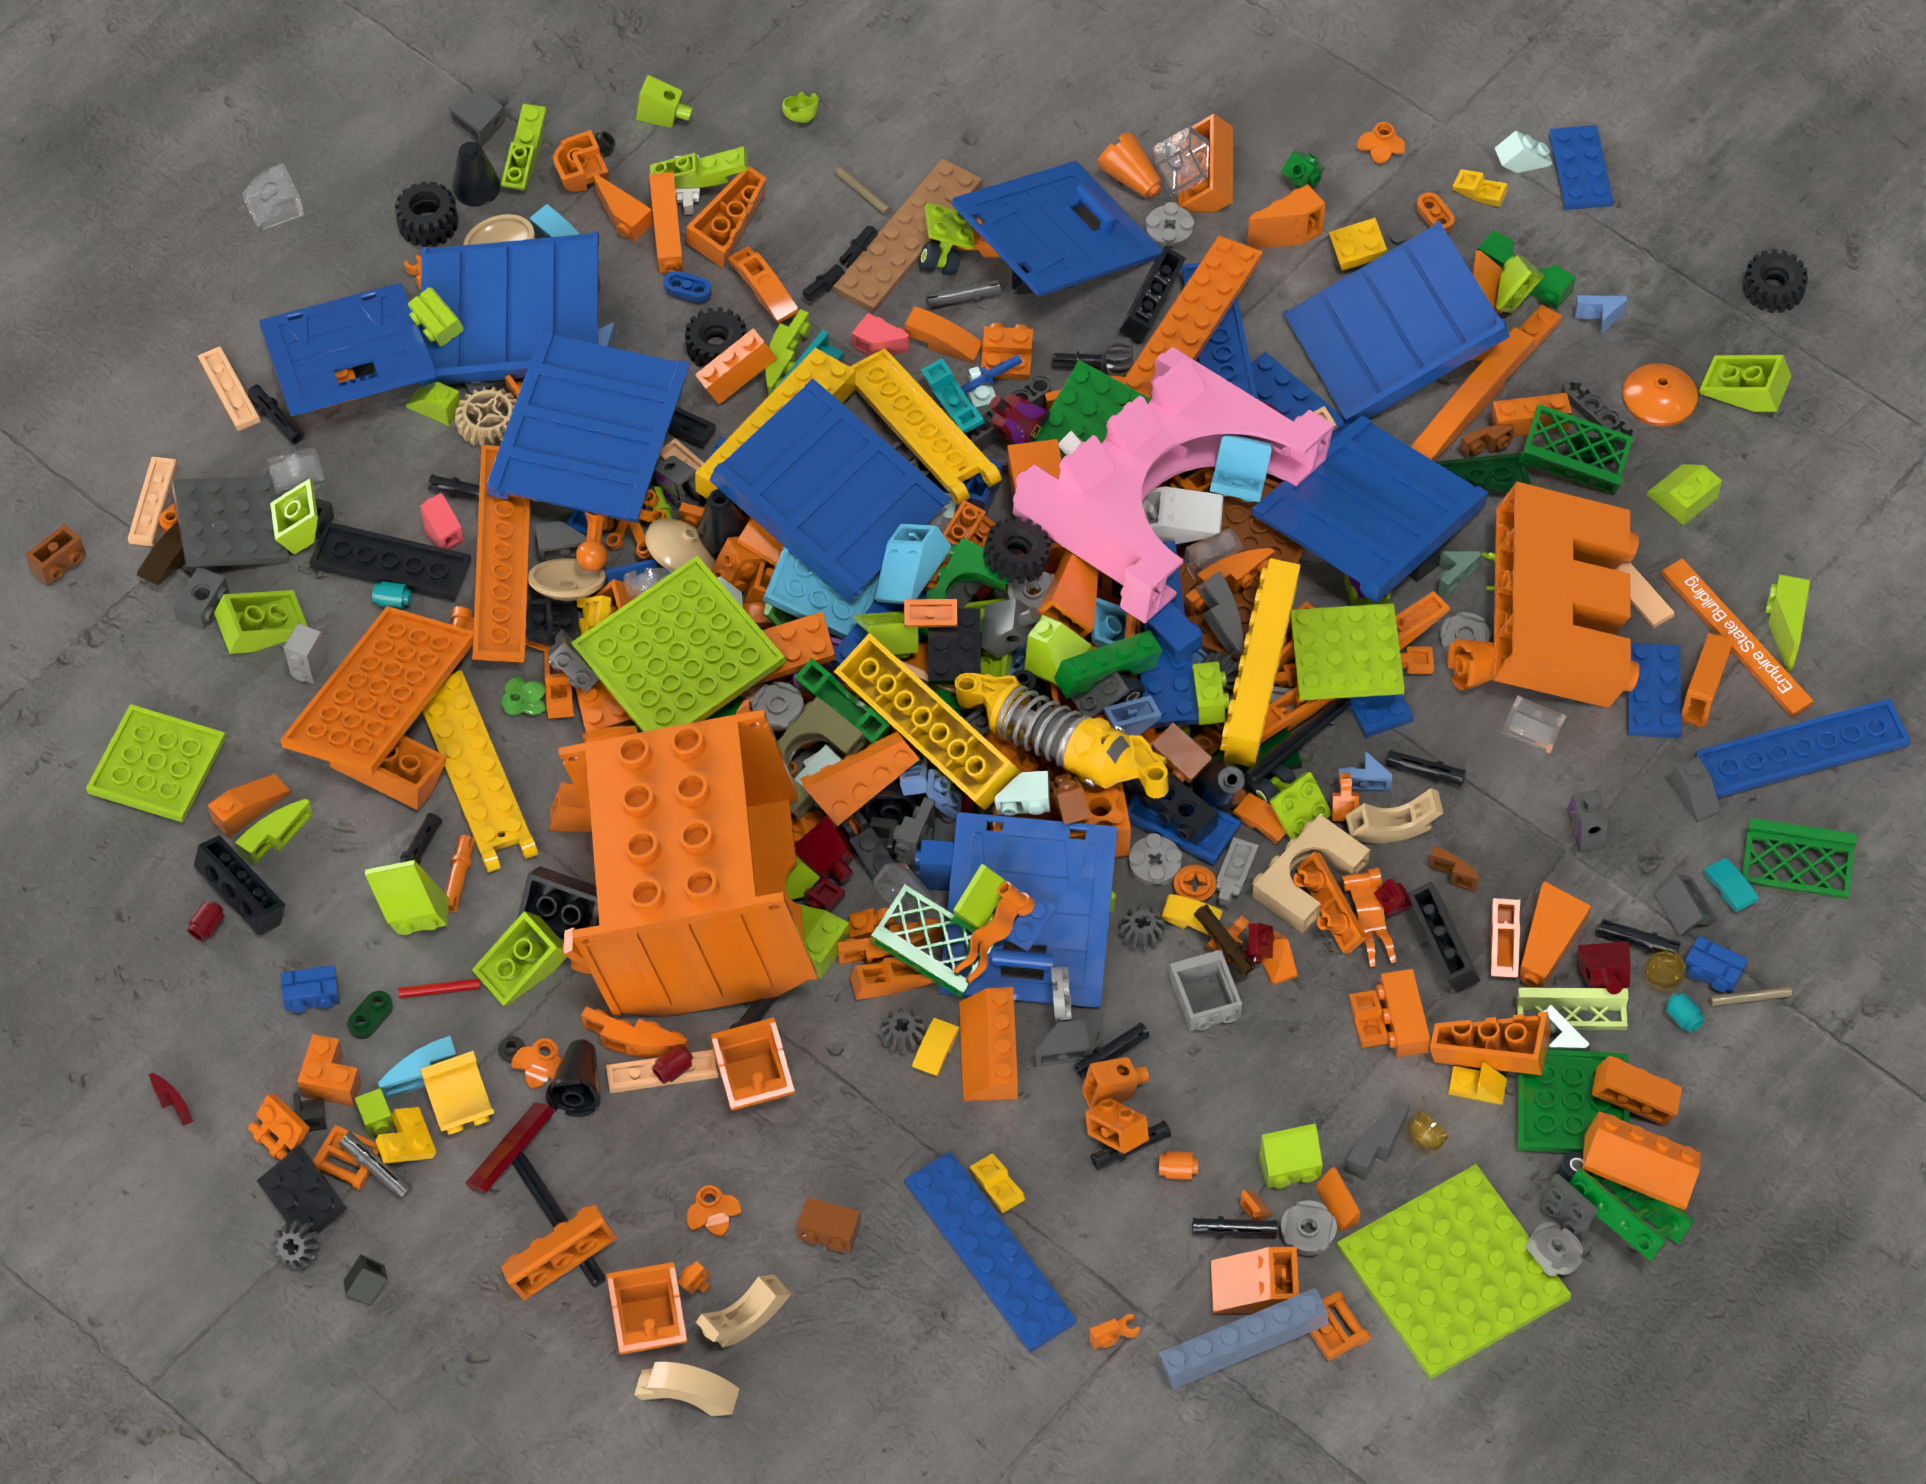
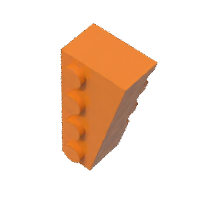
(726, 217)
(860, 776)
(1504, 1044)

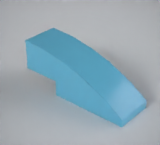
(551, 224)
(407, 1075)

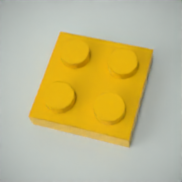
(1358, 244)

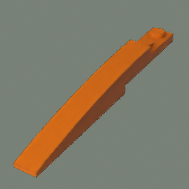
(1485, 382)
(1410, 625)

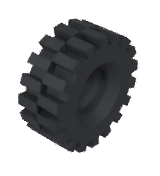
(1777, 267)
(708, 326)
(1018, 536)

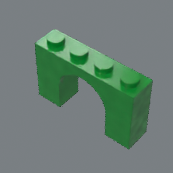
(964, 565)

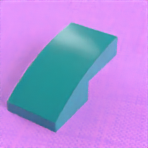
(1732, 884)

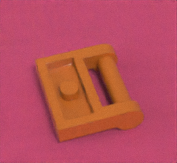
(332, 1148)
(1332, 1338)

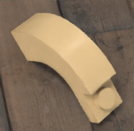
(1397, 823)
(747, 1313)
(689, 1384)

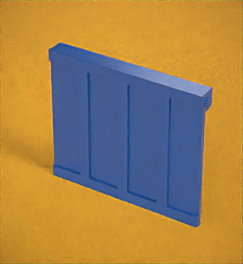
(507, 298)
(1396, 324)
(587, 427)
(828, 488)
(1372, 507)

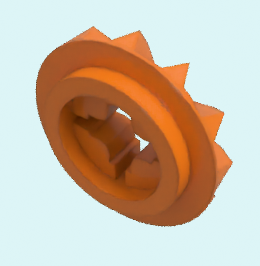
(1185, 878)

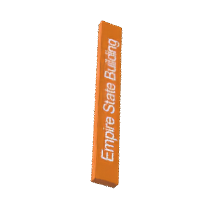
(1745, 645)

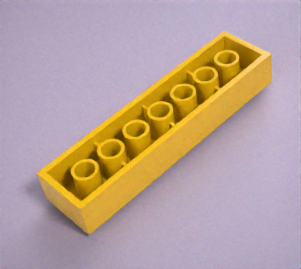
(826, 370)
(1259, 662)
(927, 721)

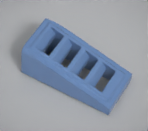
(915, 778)

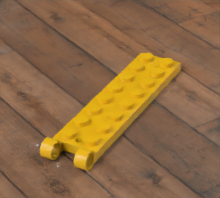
(922, 424)
(476, 772)

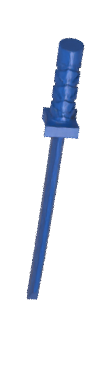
(989, 374)

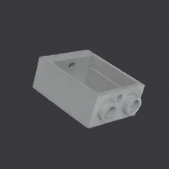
(1201, 967)

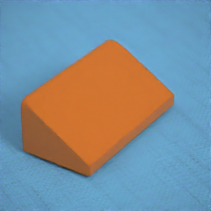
(1338, 1200)

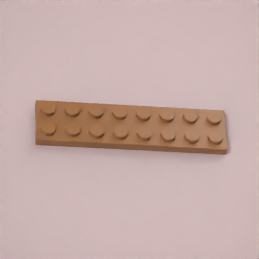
(901, 240)

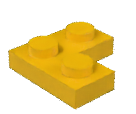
(410, 1141)

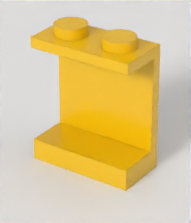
(457, 1092)

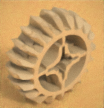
(485, 410)

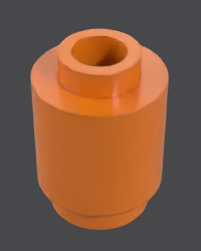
(1178, 1165)

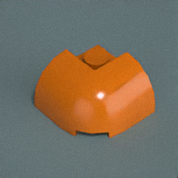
(579, 161)

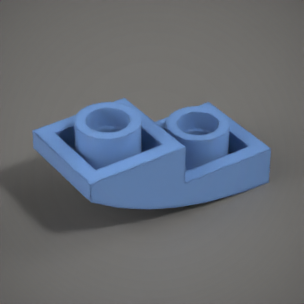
(945, 797)

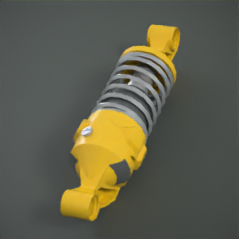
(1076, 742)

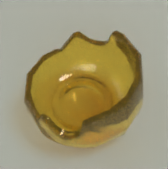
(1665, 971)
(1426, 1132)

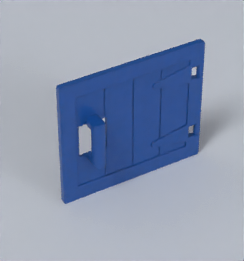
(1035, 228)
(345, 336)
(1062, 870)

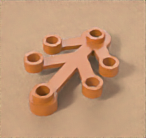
(649, 516)

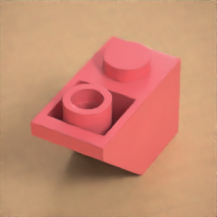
(875, 334)
(440, 523)

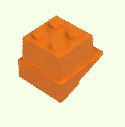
(752, 1064)
(646, 1308)

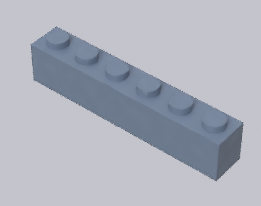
(1244, 1338)

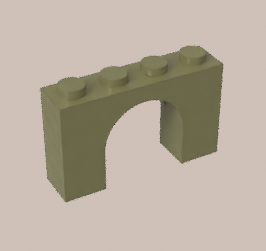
(818, 723)

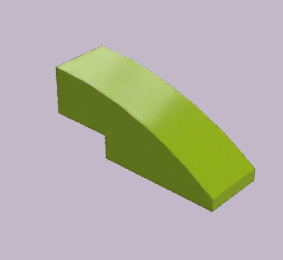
(273, 831)

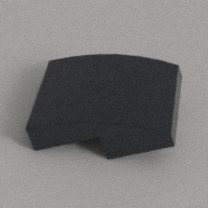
(547, 620)

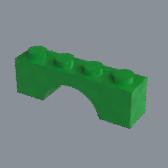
(1554, 286)
(1083, 671)
(821, 683)

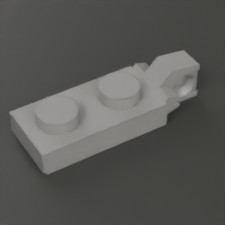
(1235, 870)

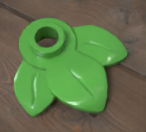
(524, 697)

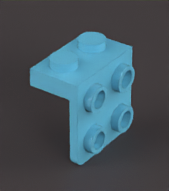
(1241, 468)

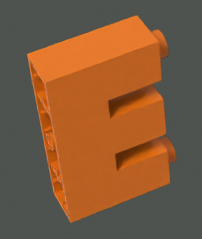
(1562, 595)

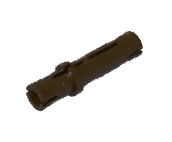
(1231, 949)

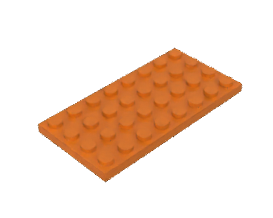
(378, 690)

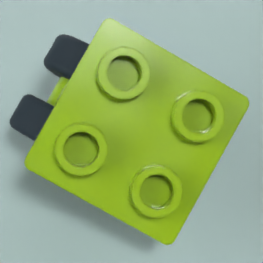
(950, 229)
(1292, 798)

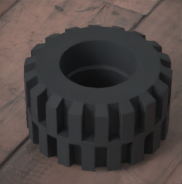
(430, 228)

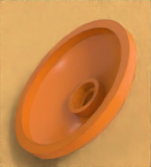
(1659, 403)

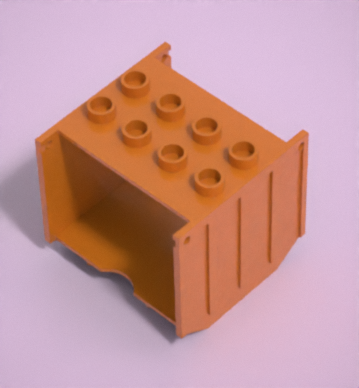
(691, 867)

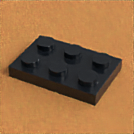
(955, 649)
(302, 1191)

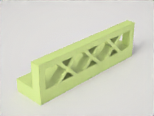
(1577, 1000)

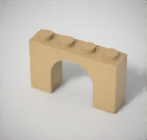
(1276, 888)

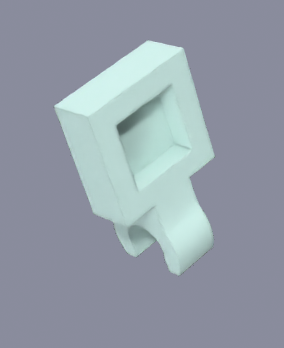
(981, 395)

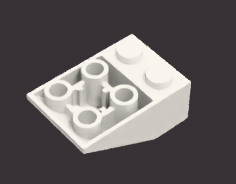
(1183, 514)

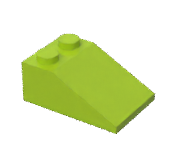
(1747, 381)
(1787, 613)
(258, 619)
(408, 897)
(821, 935)
(520, 958)

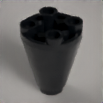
(720, 521)

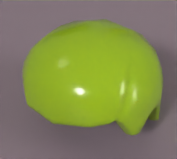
(800, 107)

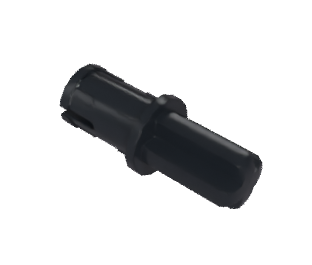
(858, 246)
(823, 283)
(1069, 360)

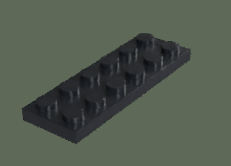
(390, 559)

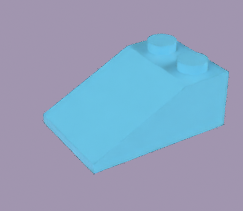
(1108, 623)

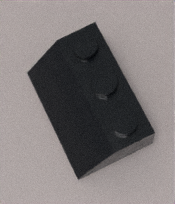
(560, 900)

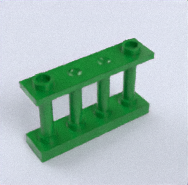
(1629, 1224)

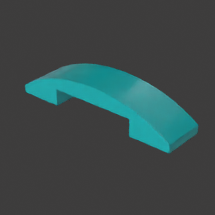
(952, 396)

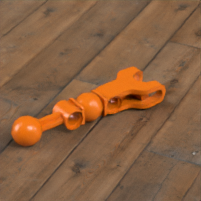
(592, 553)

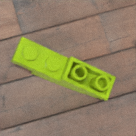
(525, 148)
(703, 172)
(785, 347)

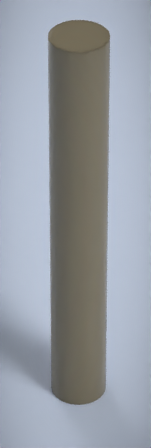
(863, 190)
(1749, 996)

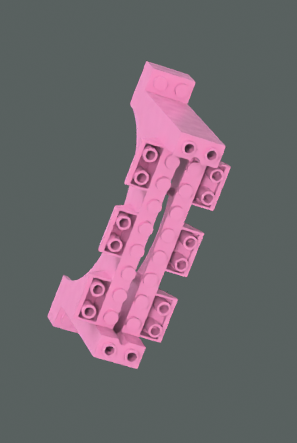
(1102, 485)

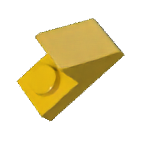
(1481, 1085)

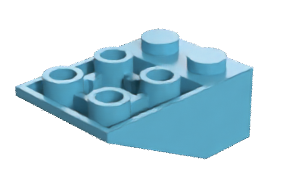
(910, 562)

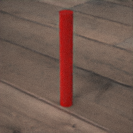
(439, 988)

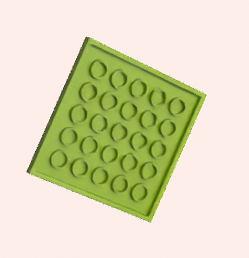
(678, 650)
(1452, 1271)

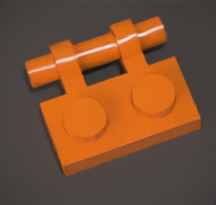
(283, 1122)

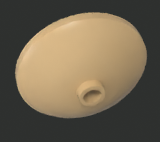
(500, 229)
(675, 543)
(565, 580)

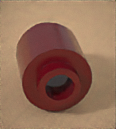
(205, 920)
(672, 1064)

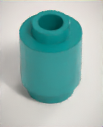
(391, 595)
(1685, 1012)

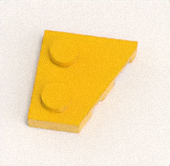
(594, 611)

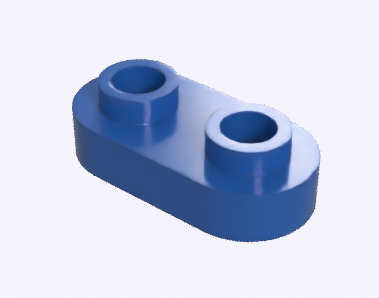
(688, 286)

